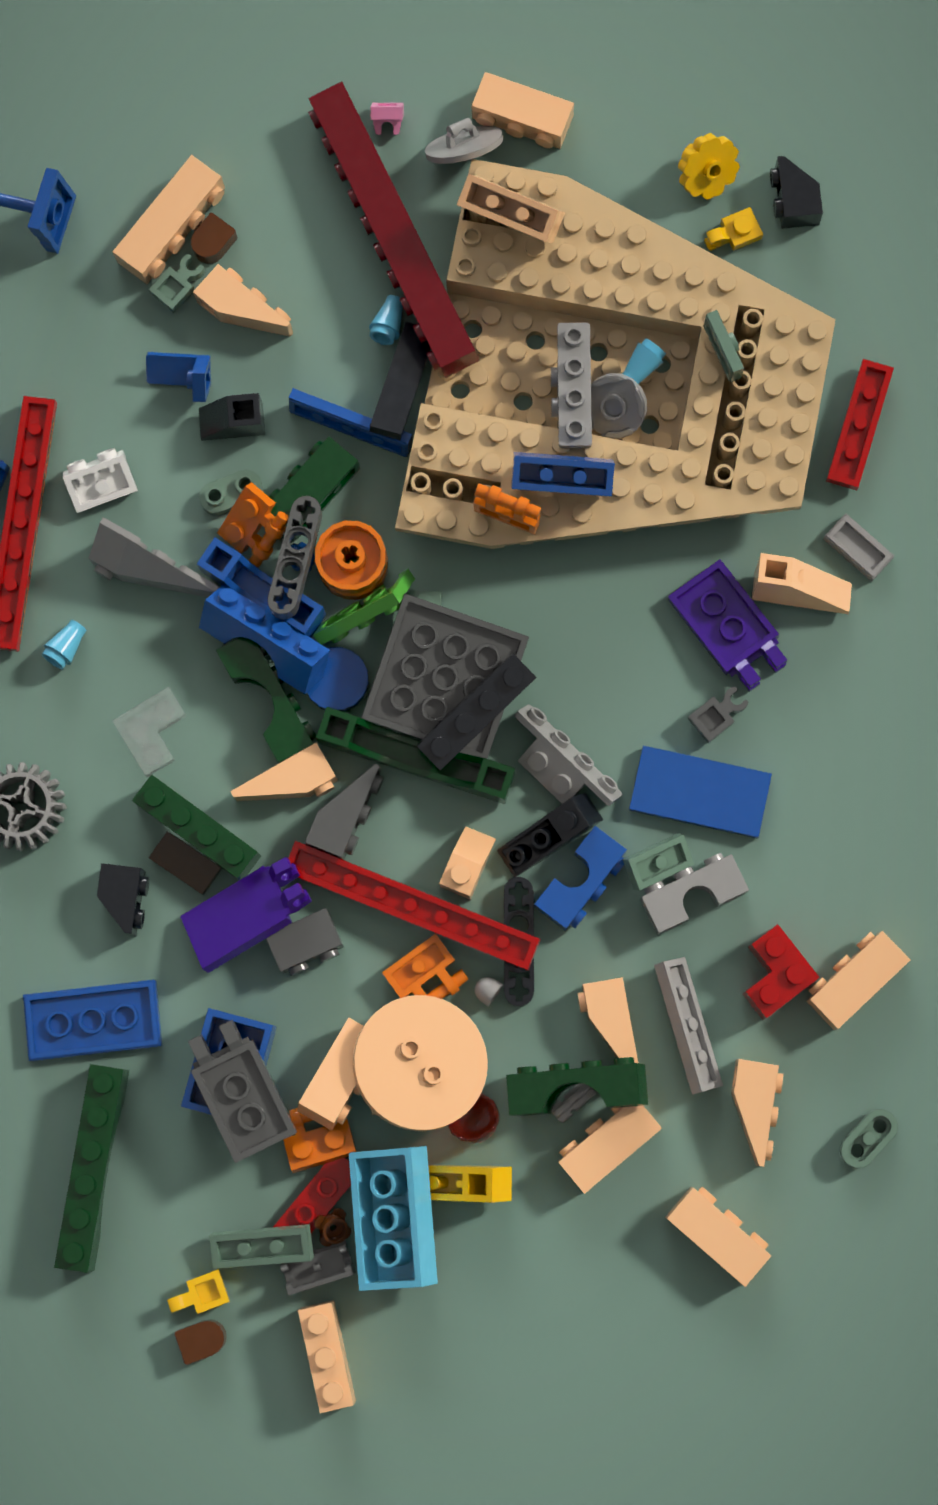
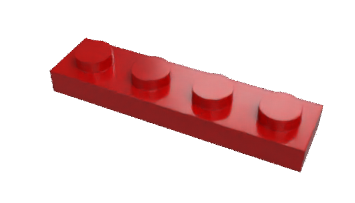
(859, 424)

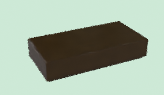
(185, 863)

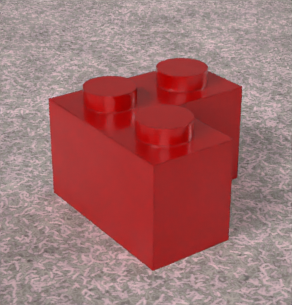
(786, 969)

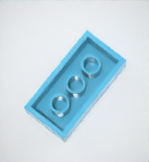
(393, 1218)

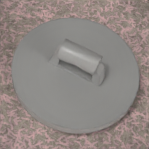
(463, 142)

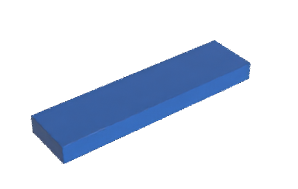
(345, 422)

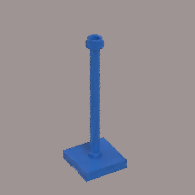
(49, 211)

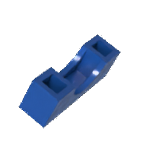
(234, 570)
(296, 656)

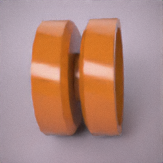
(349, 541)

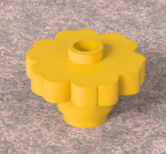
(708, 166)

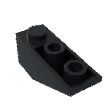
(550, 834)

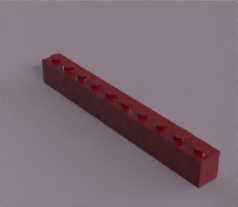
(393, 229)

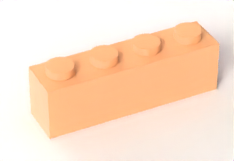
(169, 220)

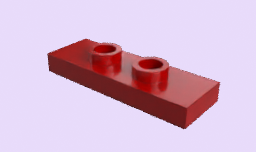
(319, 1195)

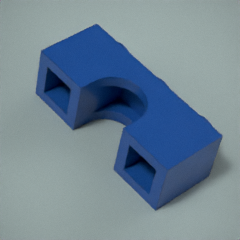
(566, 904)

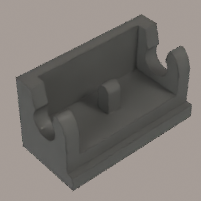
(327, 1266)

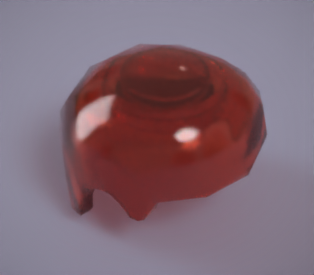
(478, 1122)

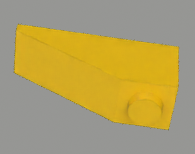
(470, 1183)

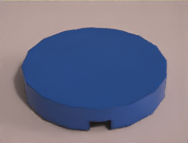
(343, 681)

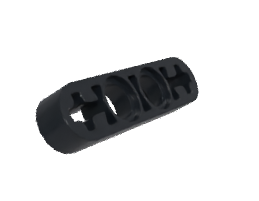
(527, 900)

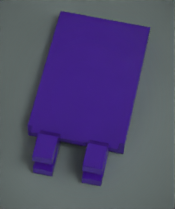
(728, 623)
(244, 914)

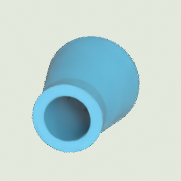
(387, 322)
(644, 360)
(63, 646)

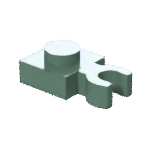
(175, 287)

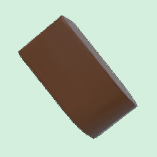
(212, 239)
(200, 1340)

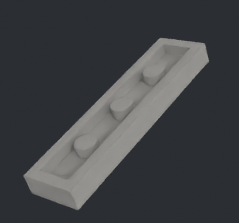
(688, 1025)

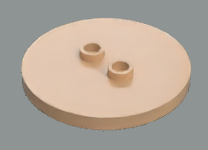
(420, 1063)

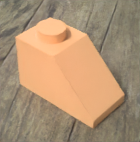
(467, 862)

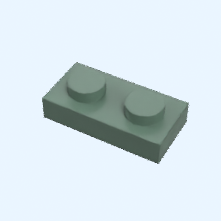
(658, 861)

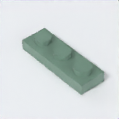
(261, 1246)

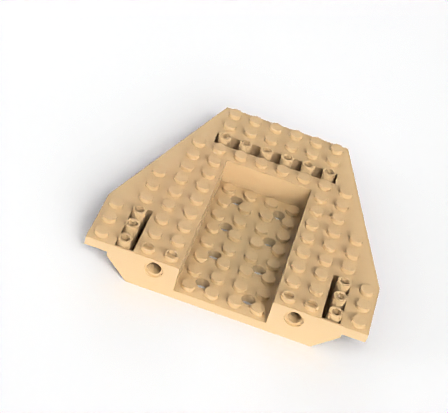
(717, 441)

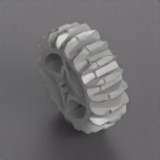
(26, 792)

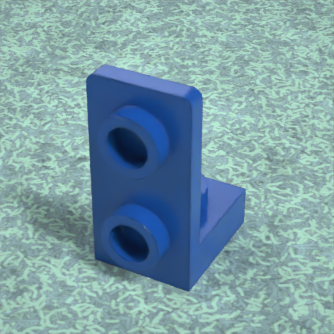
(180, 369)

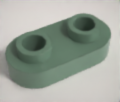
(229, 489)
(869, 1140)

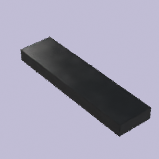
(400, 385)

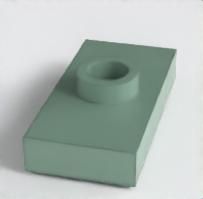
(724, 345)

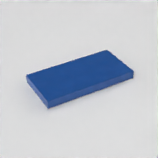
(700, 792)
(92, 1020)

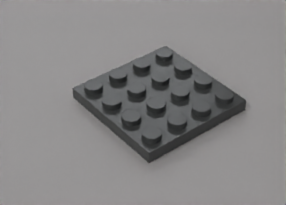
(433, 665)

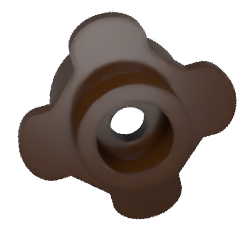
(337, 1235)

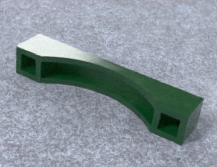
(400, 752)
(85, 1193)

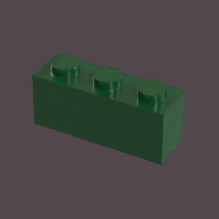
(319, 477)

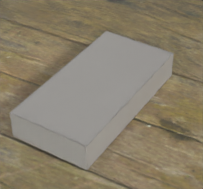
(858, 547)

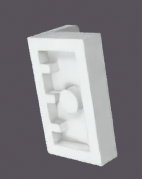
(99, 480)

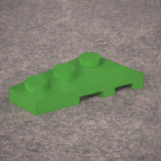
(361, 616)

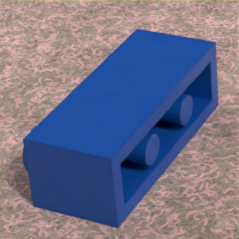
(562, 474)

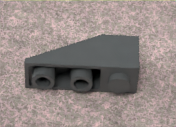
(339, 819)

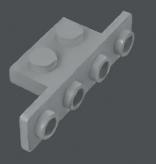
(573, 386)
(559, 763)

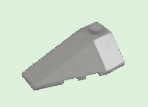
(125, 557)

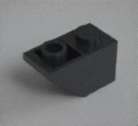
(797, 193)
(232, 417)
(121, 894)

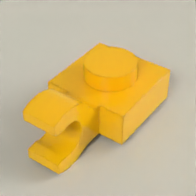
(737, 229)
(204, 1292)

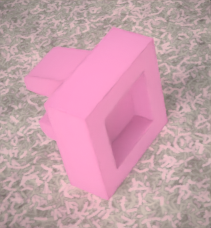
(387, 113)

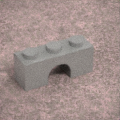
(718, 878)

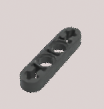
(290, 556)

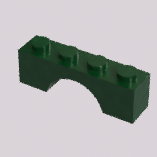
(247, 664)
(196, 828)
(537, 1092)

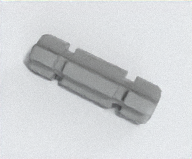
(573, 1100)

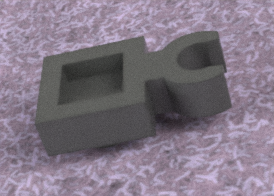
(715, 717)

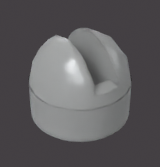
(487, 990)

